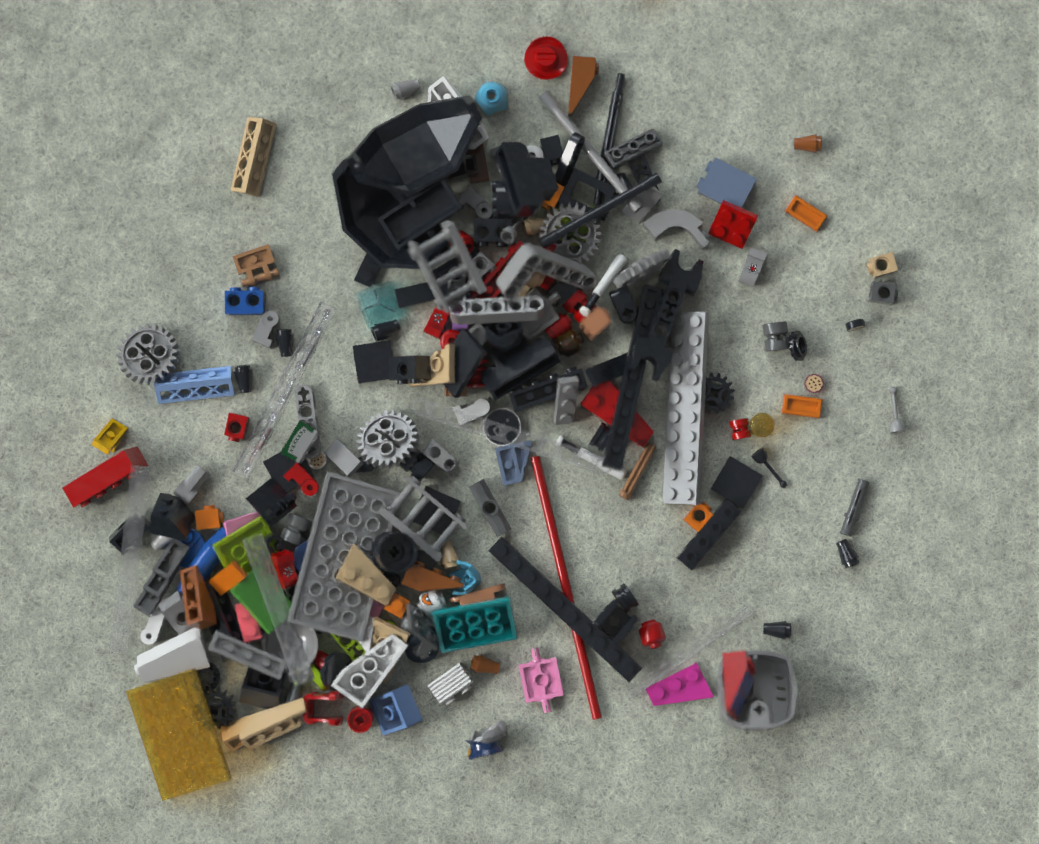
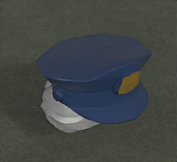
(487, 741)

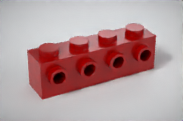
(491, 278)

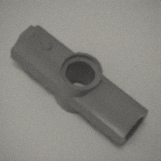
(483, 496)

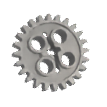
(563, 247)
(642, 268)
(135, 366)
(376, 452)

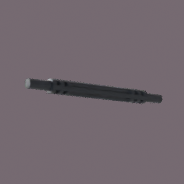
(611, 128)

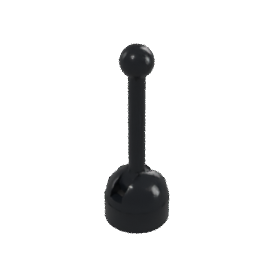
(760, 457)

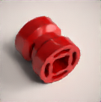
(740, 424)

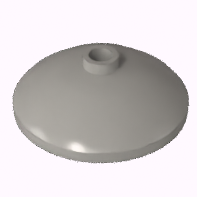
(308, 638)

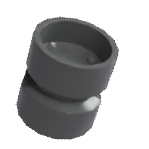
(776, 329)
(296, 529)

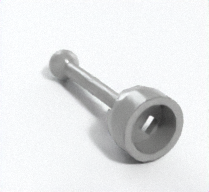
(509, 233)
(896, 425)

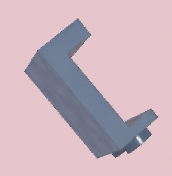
(725, 183)

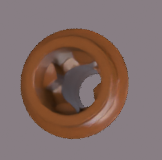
(808, 143)
(482, 664)

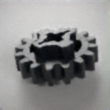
(718, 401)
(221, 717)

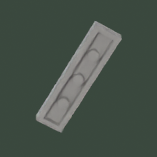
(247, 655)

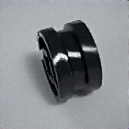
(600, 437)
(625, 598)

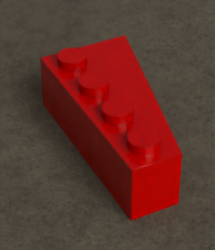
(602, 403)
(103, 477)

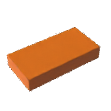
(806, 213)
(802, 406)
(227, 577)

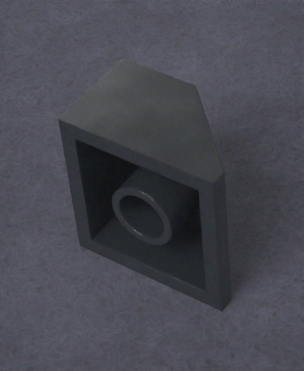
(171, 518)
(261, 689)

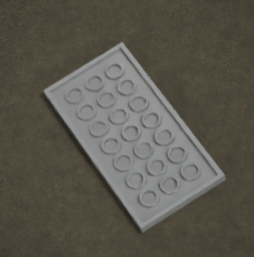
(342, 518)

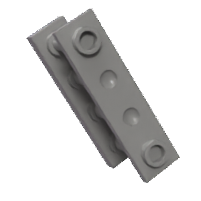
(457, 250)
(405, 524)

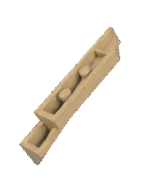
(263, 726)

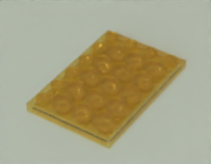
(178, 734)

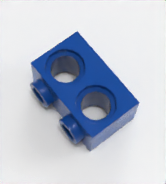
(244, 306)

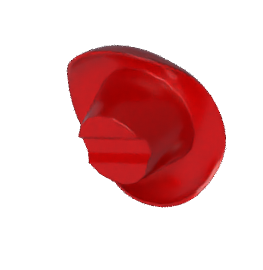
(546, 58)

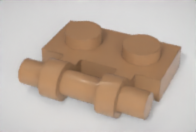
(253, 260)

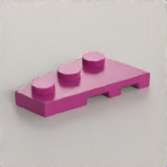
(680, 687)

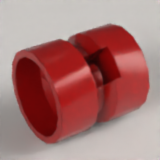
(570, 305)
(360, 719)

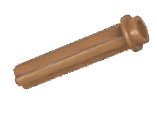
(637, 471)

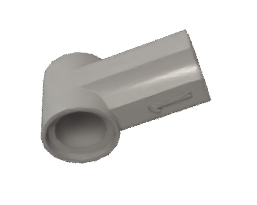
(188, 489)

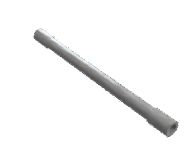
(554, 107)

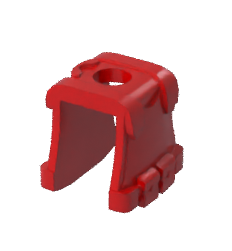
(309, 717)

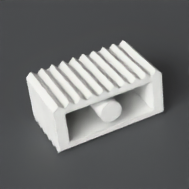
(450, 683)

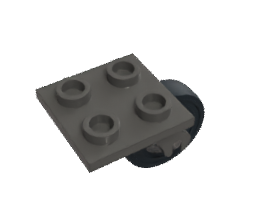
(423, 643)

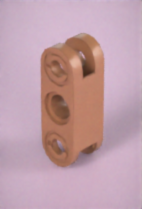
(479, 596)

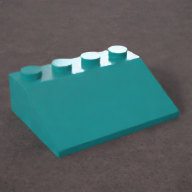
(475, 625)

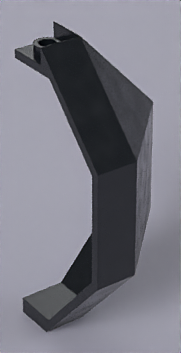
(417, 146)
(359, 214)

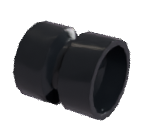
(417, 465)

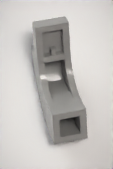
(676, 219)

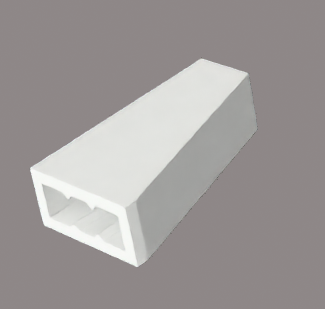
(174, 656)

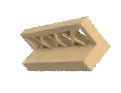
(256, 156)

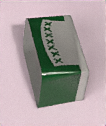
(300, 442)

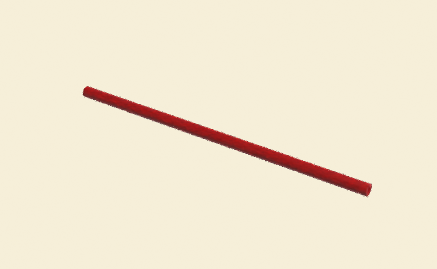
(565, 583)

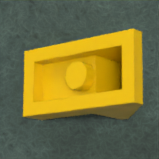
(109, 436)

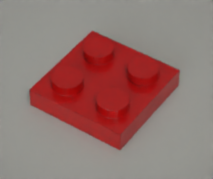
(732, 224)

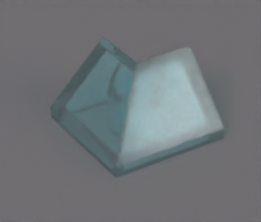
(379, 304)

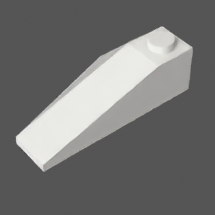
(366, 673)

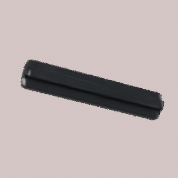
(444, 268)

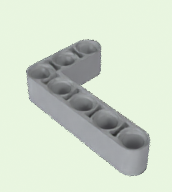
(534, 258)
(487, 306)

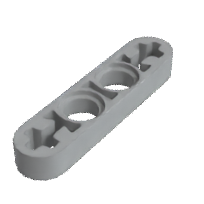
(311, 420)

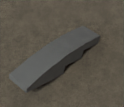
(162, 577)

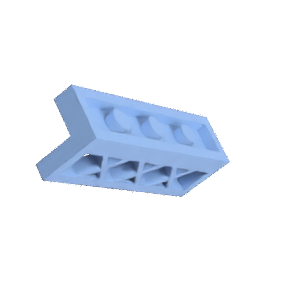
(193, 381)

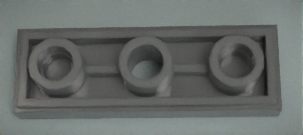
(624, 153)

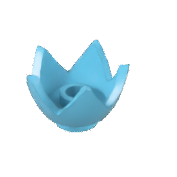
(491, 106)
(470, 578)

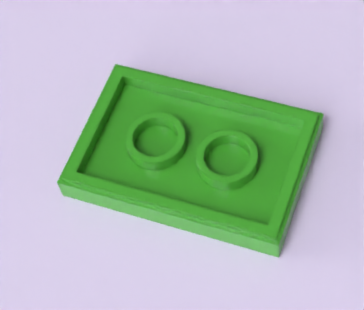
(250, 596)

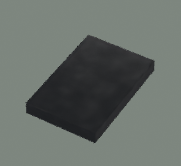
(467, 359)

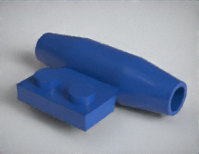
(201, 553)

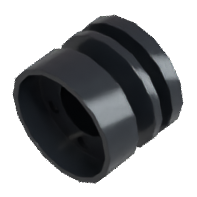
(404, 555)

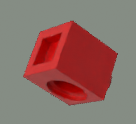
(235, 418)

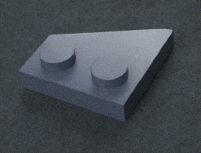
(512, 462)

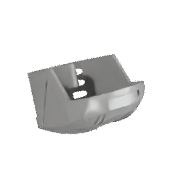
(763, 694)

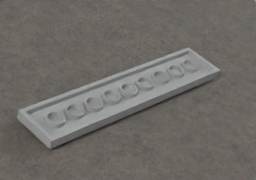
(686, 408)

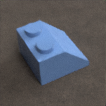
(395, 710)

